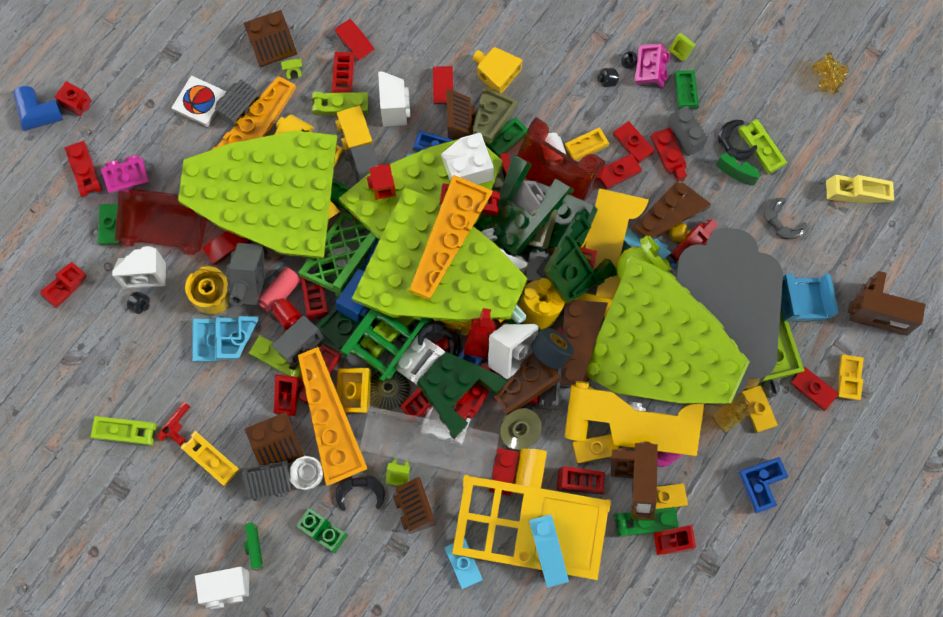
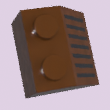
(270, 38)
(459, 115)
(274, 440)
(415, 506)

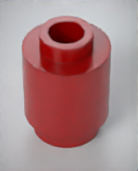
(285, 313)

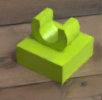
(682, 47)
(292, 64)
(397, 474)

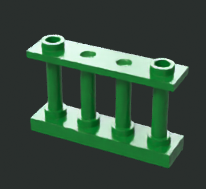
(365, 329)

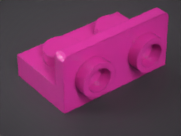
(652, 65)
(125, 174)

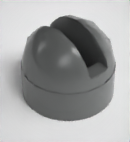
(768, 390)

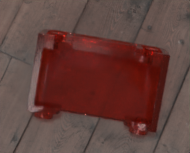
(552, 164)
(159, 220)

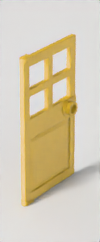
(577, 521)

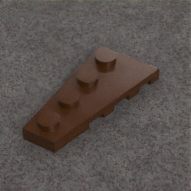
(670, 211)
(581, 329)

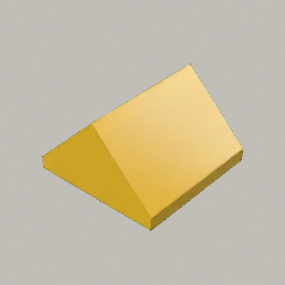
(354, 389)

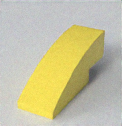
(859, 189)

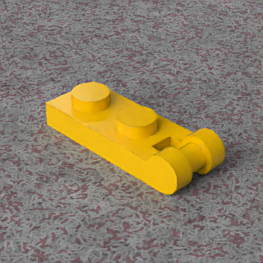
(210, 459)

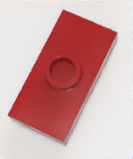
(633, 142)
(620, 171)
(814, 389)

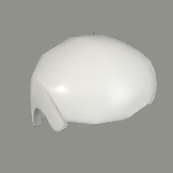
(306, 473)

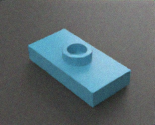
(464, 567)

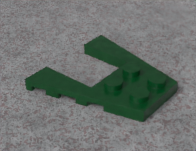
(565, 214)
(515, 225)
(335, 326)

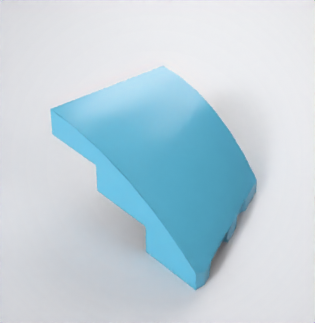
(220, 338)

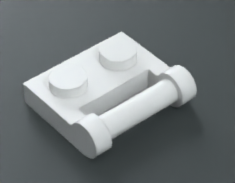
(415, 357)

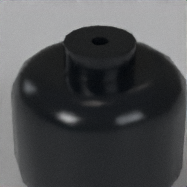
(608, 77)
(138, 302)

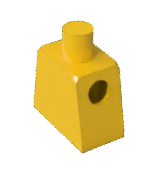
(497, 68)

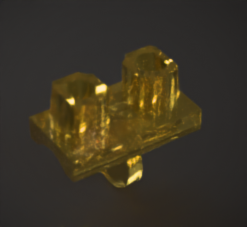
(833, 73)
(733, 413)

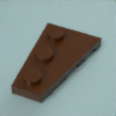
(526, 384)

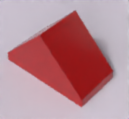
(286, 394)
(675, 540)

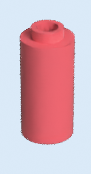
(279, 288)

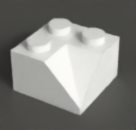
(393, 100)
(469, 160)
(141, 269)
(510, 347)
(222, 587)

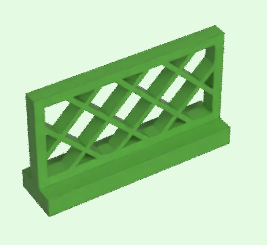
(356, 262)

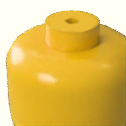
(678, 233)

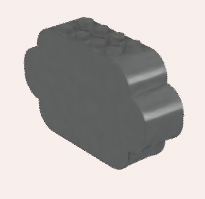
(741, 292)

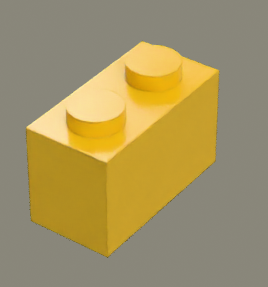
(354, 128)

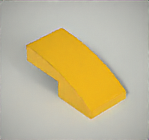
(849, 377)

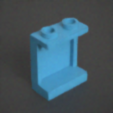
(808, 298)

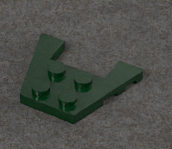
(569, 268)
(449, 381)

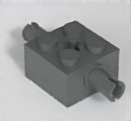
(246, 274)

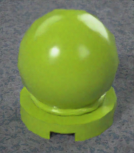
(646, 252)

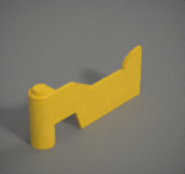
(608, 235)
(630, 426)

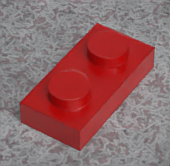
(505, 468)

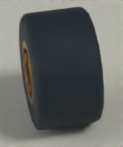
(552, 348)

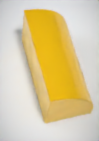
(530, 468)

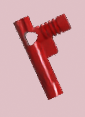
(174, 426)

